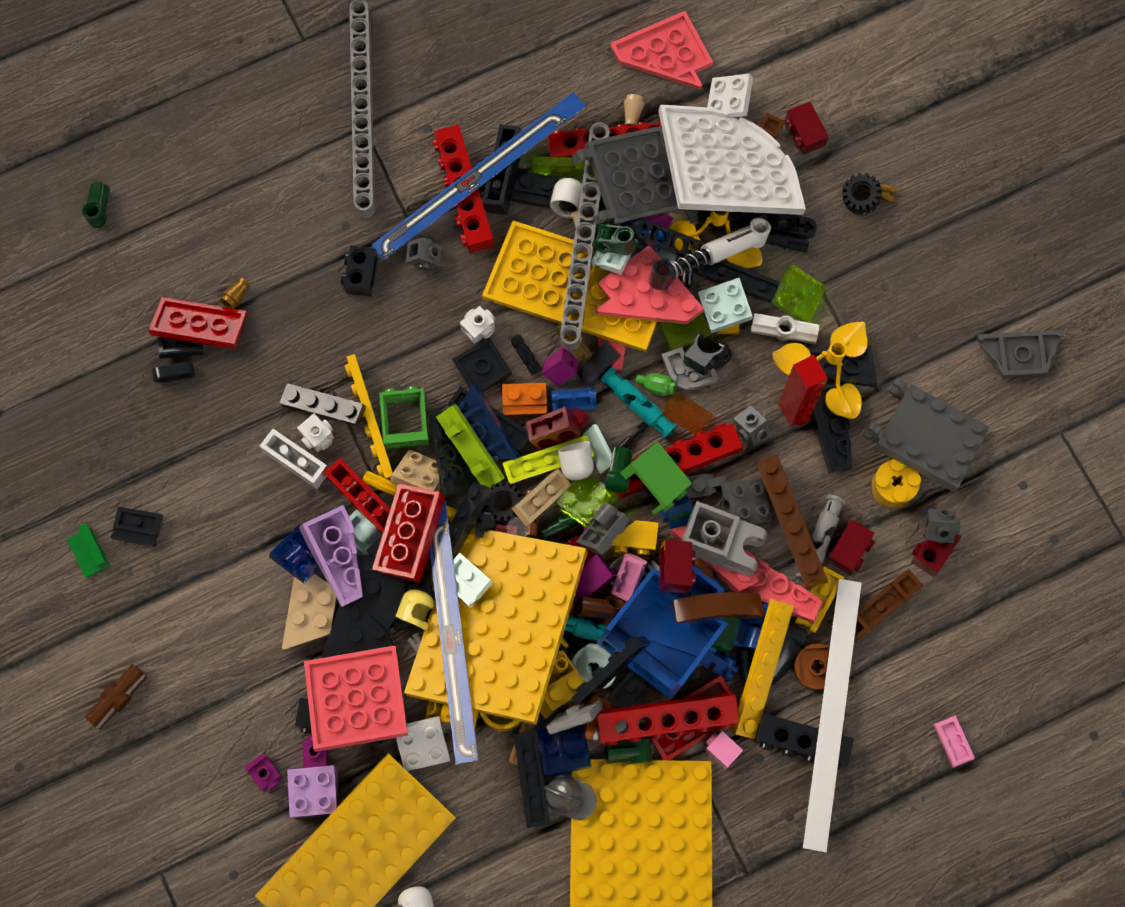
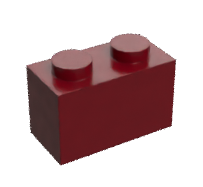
(806, 128)
(851, 547)
(676, 566)

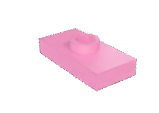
(628, 576)
(954, 741)

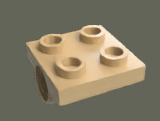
(417, 472)

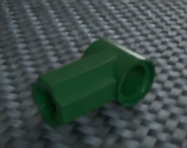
(96, 203)
(620, 460)
(629, 751)

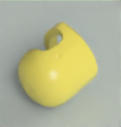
(415, 607)

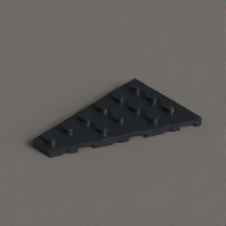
(353, 626)

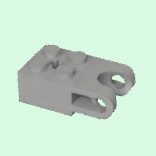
(725, 540)

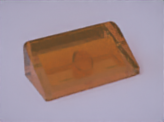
(686, 413)

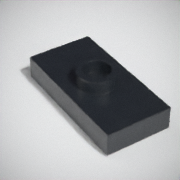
(177, 348)

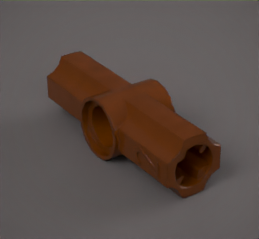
(599, 609)
(115, 697)

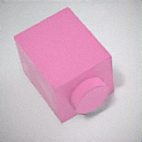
(723, 749)

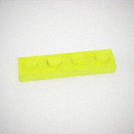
(536, 462)

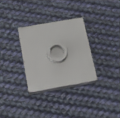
(575, 716)

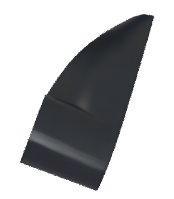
(790, 649)

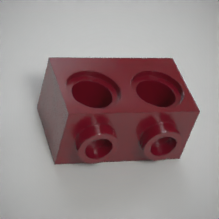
(553, 428)
(939, 552)

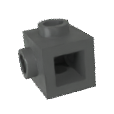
(423, 254)
(752, 425)
(941, 526)

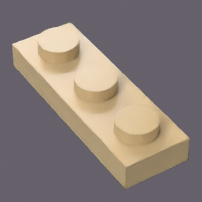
(541, 497)

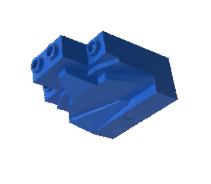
(673, 647)

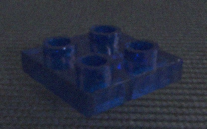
(295, 556)
(564, 750)

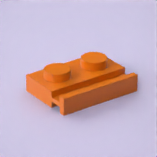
(524, 399)

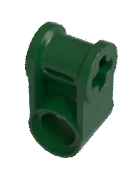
(614, 239)

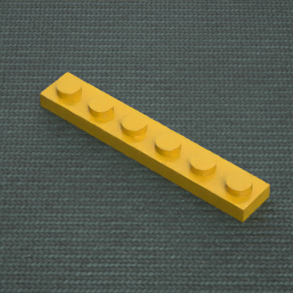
(371, 428)
(762, 668)

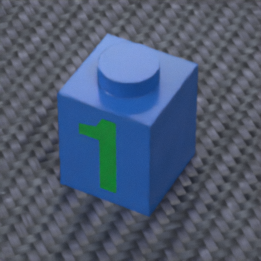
(678, 514)

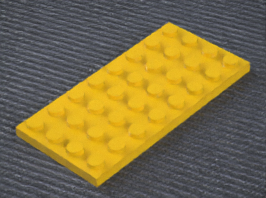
(534, 280)
(361, 844)

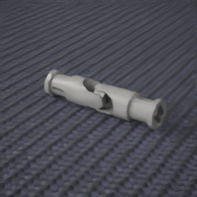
(826, 526)

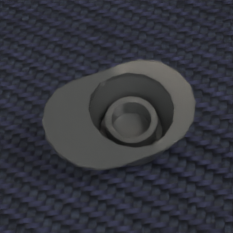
(570, 797)

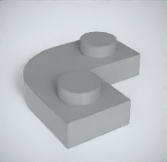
(685, 376)

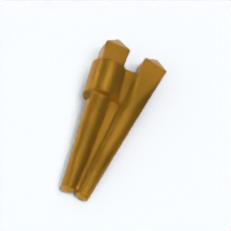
(886, 190)

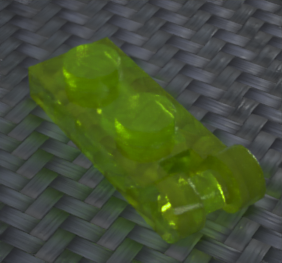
(557, 165)

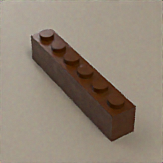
(792, 522)

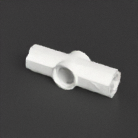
(799, 330)

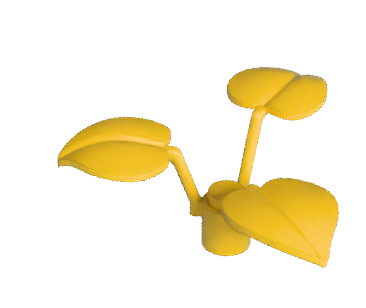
(747, 259)
(845, 340)

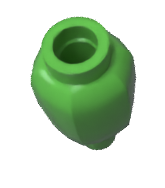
(657, 384)

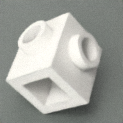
(478, 324)
(316, 433)

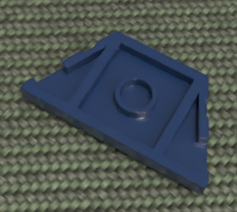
(486, 425)

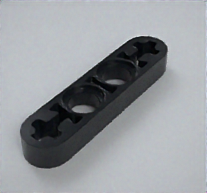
(775, 220)
(669, 240)

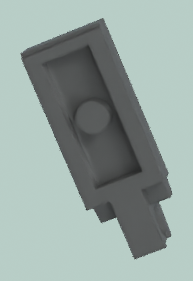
(704, 486)

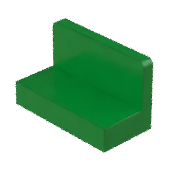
(88, 551)

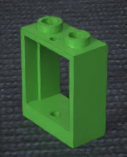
(404, 440)

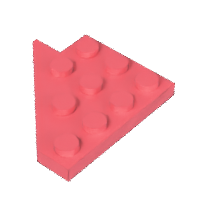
(666, 51)
(635, 299)

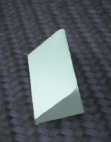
(600, 449)

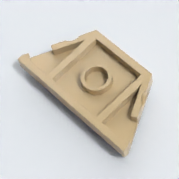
(309, 612)

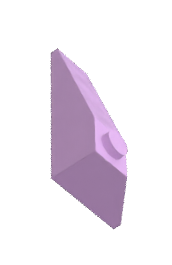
(334, 549)

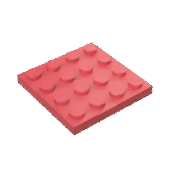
(355, 698)

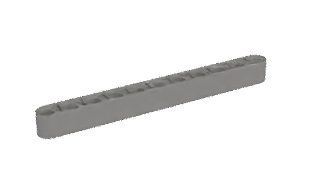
(362, 116)
(582, 245)

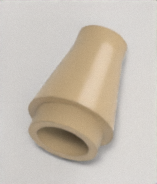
(633, 107)

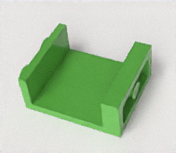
(660, 476)

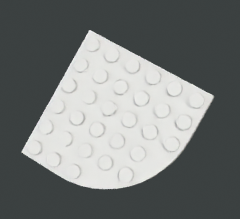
(727, 163)

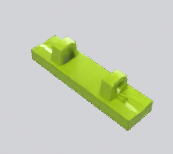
(470, 446)

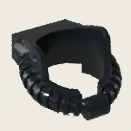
(703, 361)

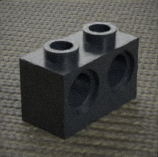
(365, 270)

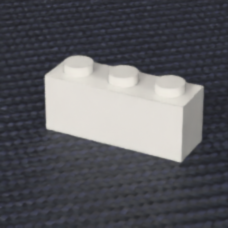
(294, 458)

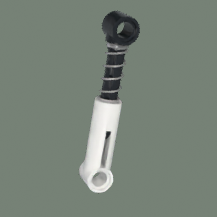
(715, 251)

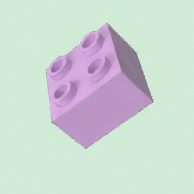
(313, 791)

